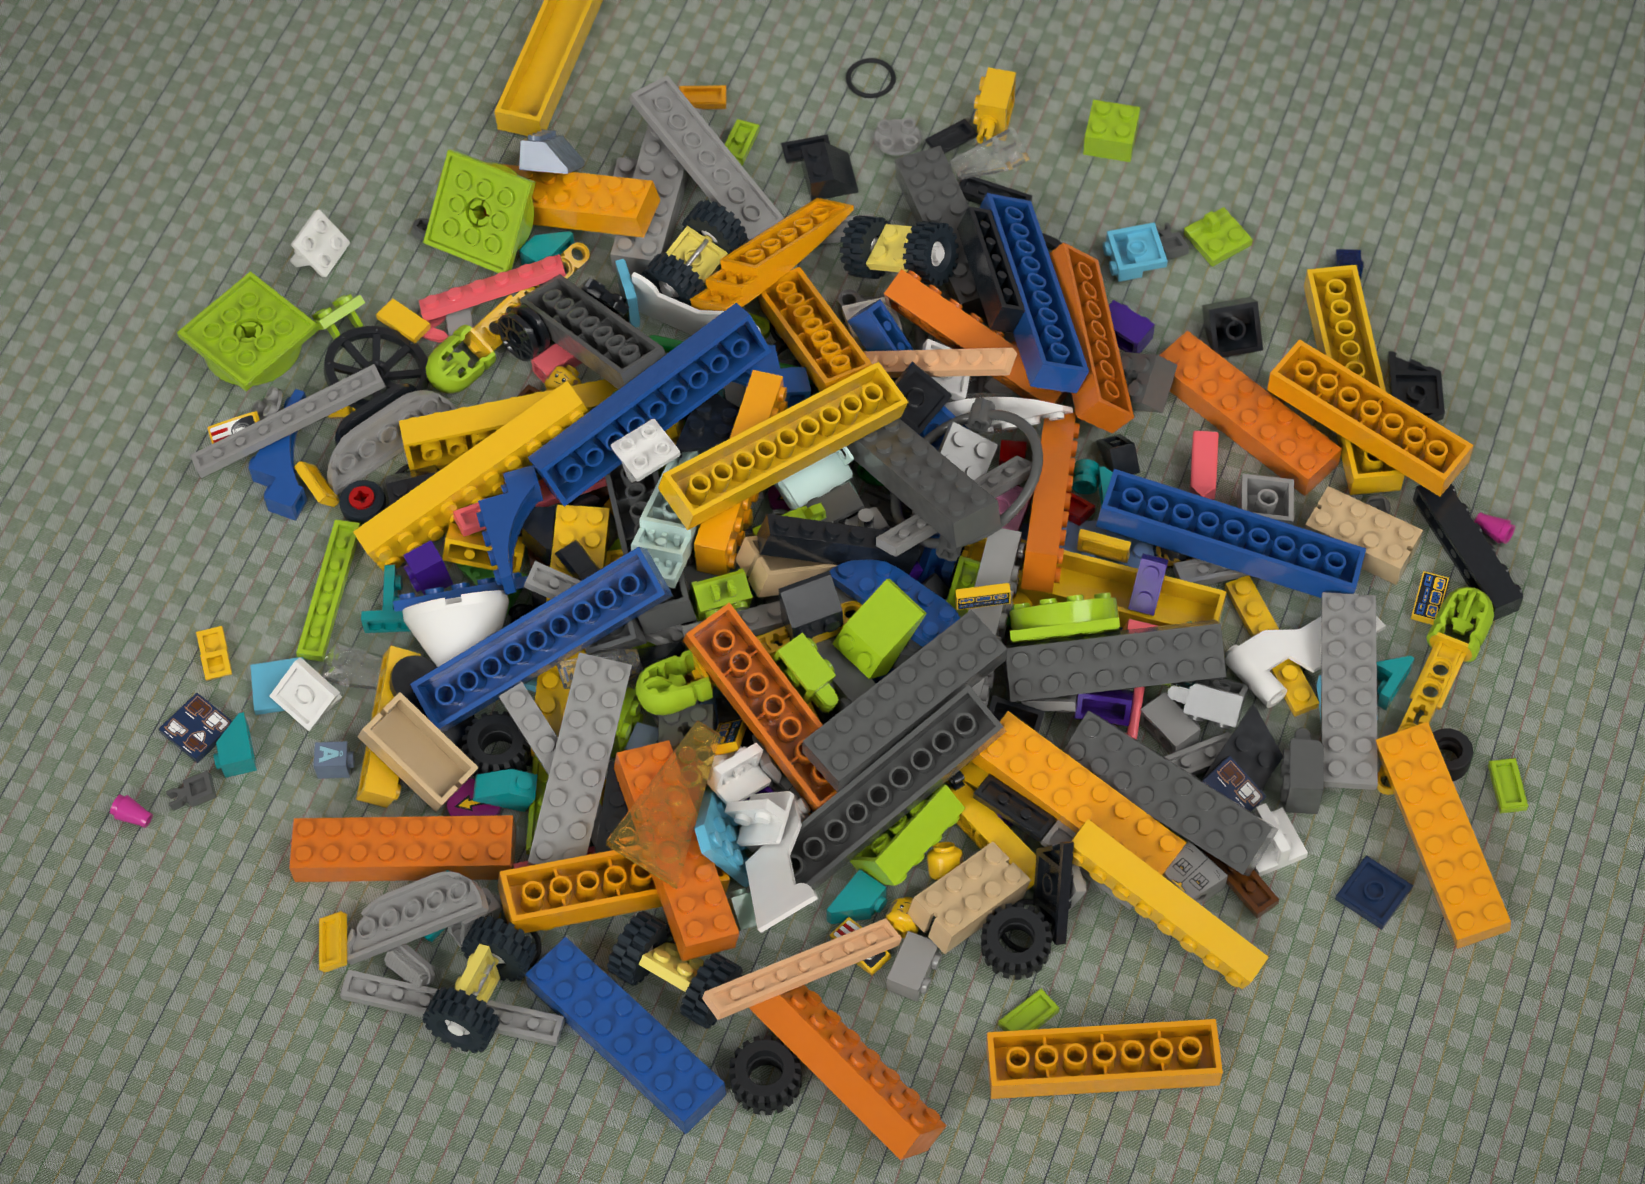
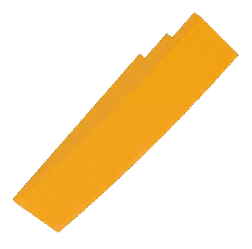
(770, 255)

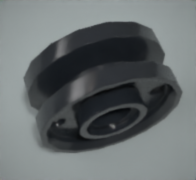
(523, 332)

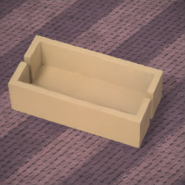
(1368, 527)
(771, 572)
(417, 752)
(968, 896)

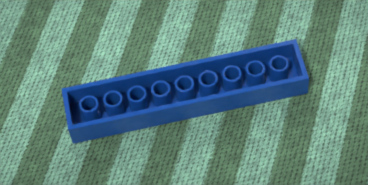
(1046, 329)
(661, 392)
(1229, 536)
(541, 639)

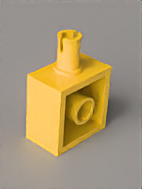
(994, 103)

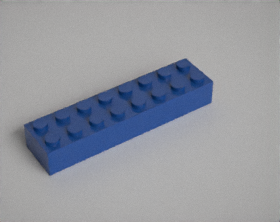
(626, 1035)

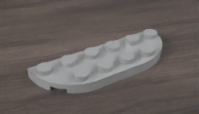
(379, 438)
(414, 913)

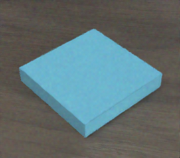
(627, 292)
(264, 680)

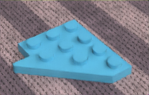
(719, 836)

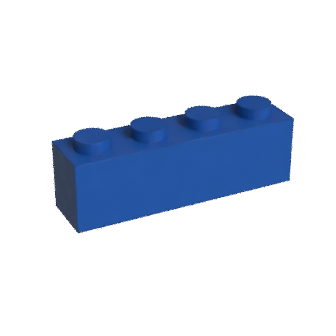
(878, 329)

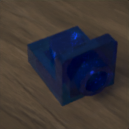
(1349, 257)

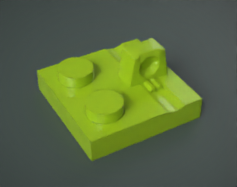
(1218, 236)

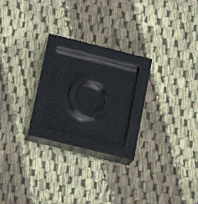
(923, 396)

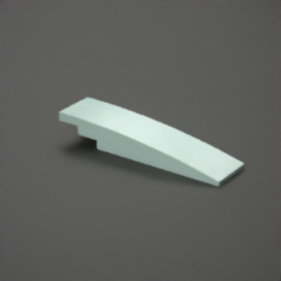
(664, 533)

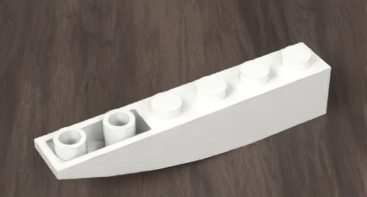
(1029, 409)

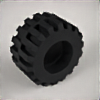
(493, 729)
(1016, 919)
(769, 1096)

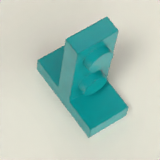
(386, 619)

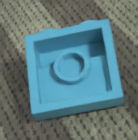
(1134, 251)

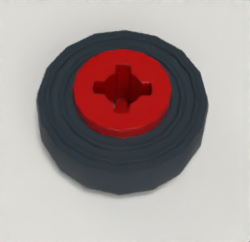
(366, 509)

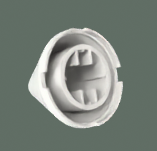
(457, 623)

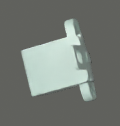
(817, 479)

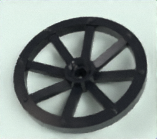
(376, 333)

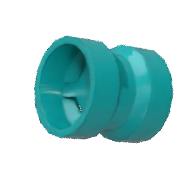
(1085, 476)

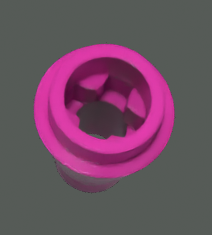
(1496, 528)
(129, 811)

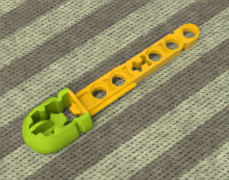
(481, 340)
(1449, 652)
(664, 690)

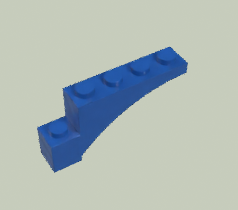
(793, 378)
(275, 469)
(504, 519)

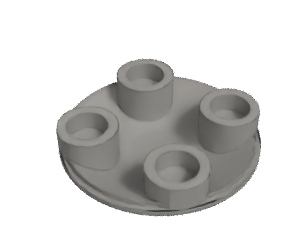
(897, 136)
(270, 403)

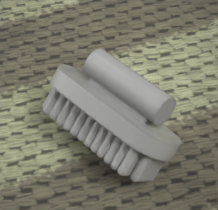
(410, 965)

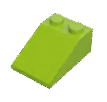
(880, 630)

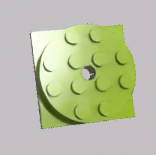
(458, 215)
(249, 333)
(1064, 618)

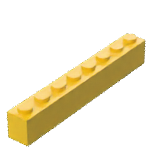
(1166, 906)

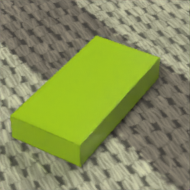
(1507, 785)
(1030, 1013)

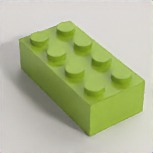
(909, 838)

